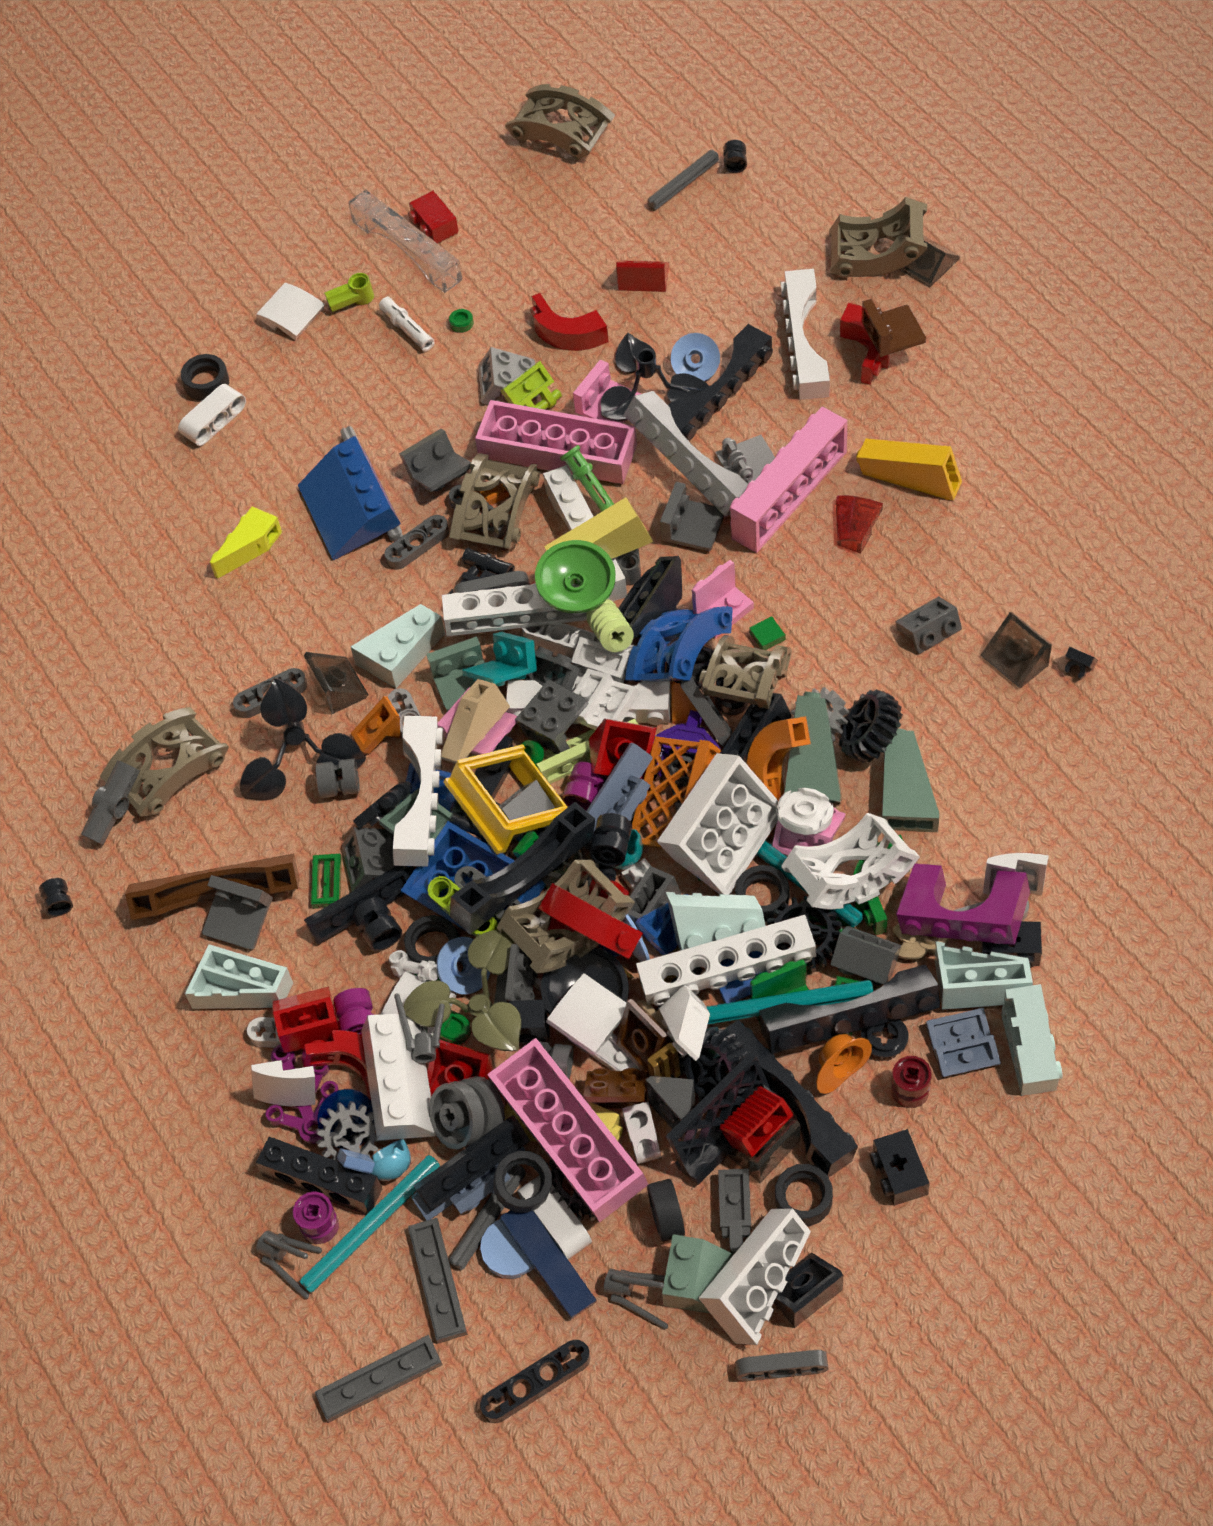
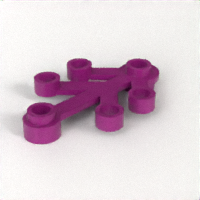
(308, 1116)

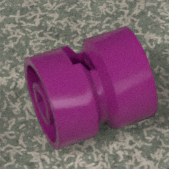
(584, 785)
(352, 1009)
(316, 1217)

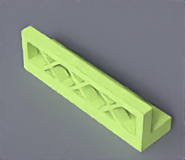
(560, 765)

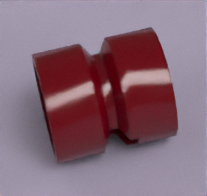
(911, 1081)

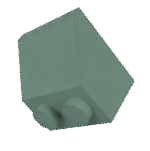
(690, 1270)

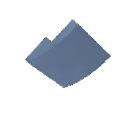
(962, 1042)

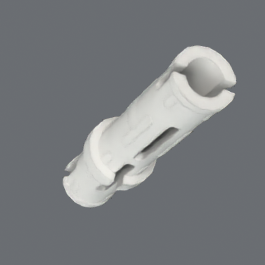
(399, 317)

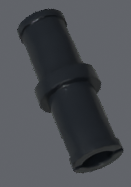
(486, 562)

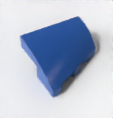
(659, 929)

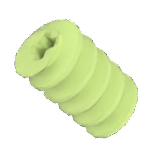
(610, 627)

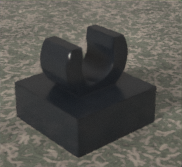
(1079, 659)

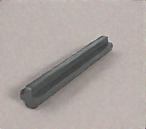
(683, 179)
(485, 1218)

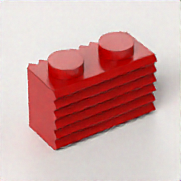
(433, 217)
(756, 1121)

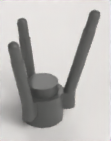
(423, 1045)
(276, 1247)
(622, 1282)

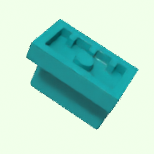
(512, 660)

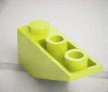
(250, 539)

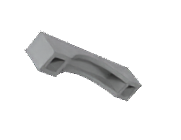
(656, 423)

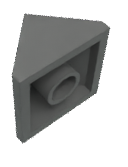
(671, 1098)

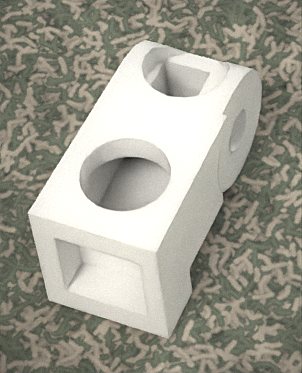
(641, 1132)

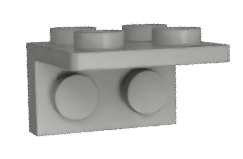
(498, 370)

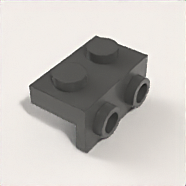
(553, 668)

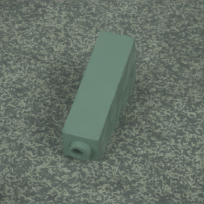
(814, 764)
(906, 787)

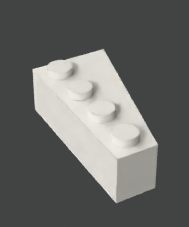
(755, 1274)

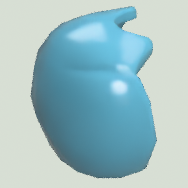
(391, 1161)

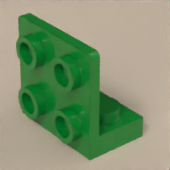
(787, 979)

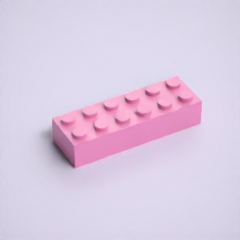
(542, 436)
(788, 479)
(568, 1130)

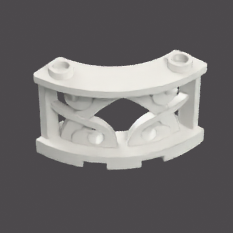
(816, 864)

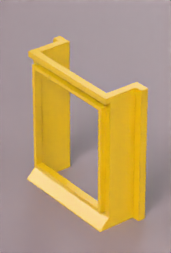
(484, 810)

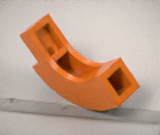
(770, 748)

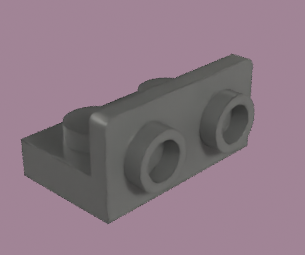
(930, 624)

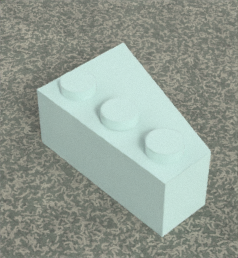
(399, 645)
(711, 918)
(236, 981)

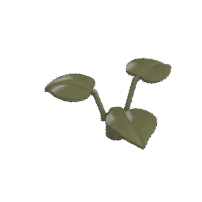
(494, 1024)

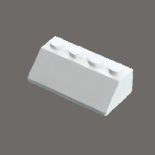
(396, 1082)

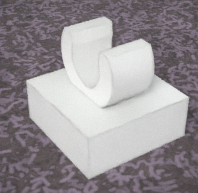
(634, 874)

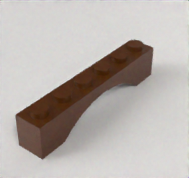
(169, 893)

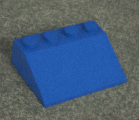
(347, 499)
(453, 851)

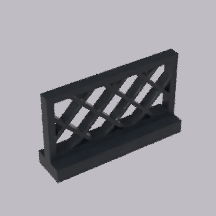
(702, 1155)

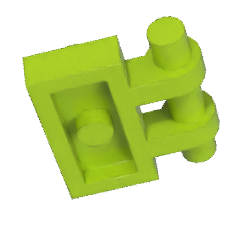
(528, 385)

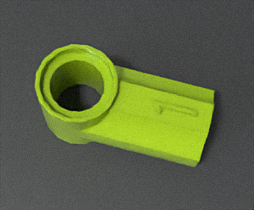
(357, 291)

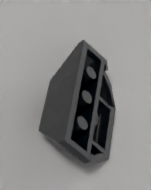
(653, 593)

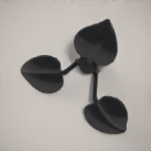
(640, 357)
(287, 708)

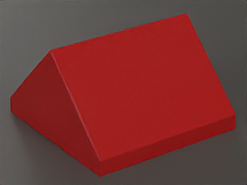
(642, 275)
(612, 740)
(456, 1064)

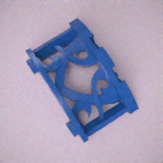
(693, 634)

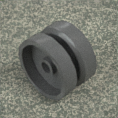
(465, 1111)

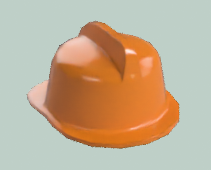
(840, 1060)

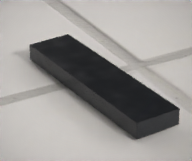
(338, 915)
(471, 1163)

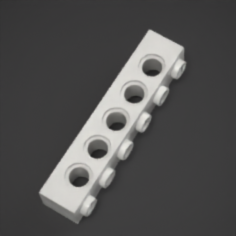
(500, 610)
(736, 947)

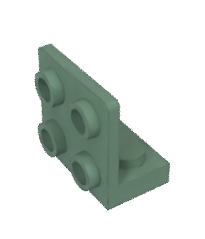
(447, 668)

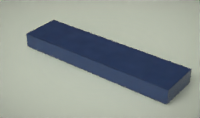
(549, 1262)

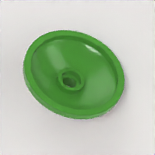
(572, 564)

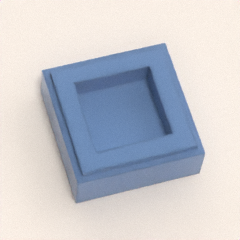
(355, 1161)

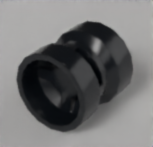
(735, 156)
(55, 895)

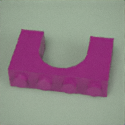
(992, 921)

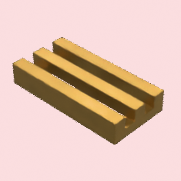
(668, 1063)

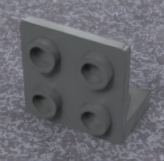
(434, 461)
(689, 521)
(550, 716)
(368, 855)
(236, 913)
(517, 980)

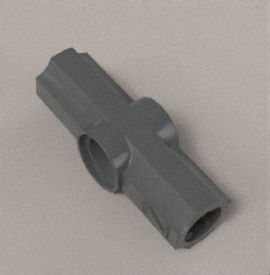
(110, 802)

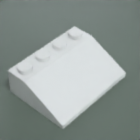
(721, 823)

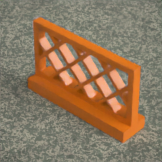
(704, 755)

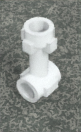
(401, 962)

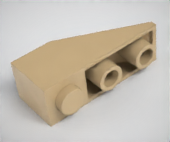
(474, 717)

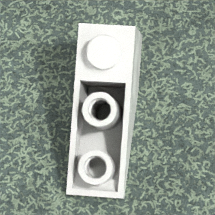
(686, 1021)

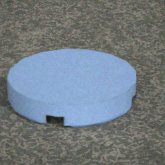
(502, 1253)

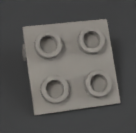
(746, 457)

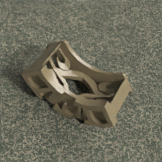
(544, 99)
(863, 232)
(511, 478)
(759, 684)
(188, 765)
(529, 924)

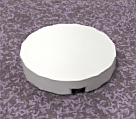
(805, 811)

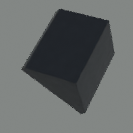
(808, 1288)

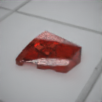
(855, 521)

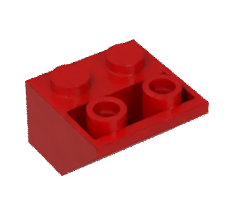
(304, 1018)

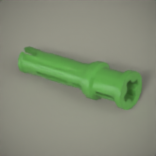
(585, 469)

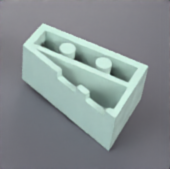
(977, 978)
(1030, 1040)

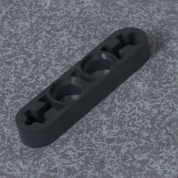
(538, 1385)

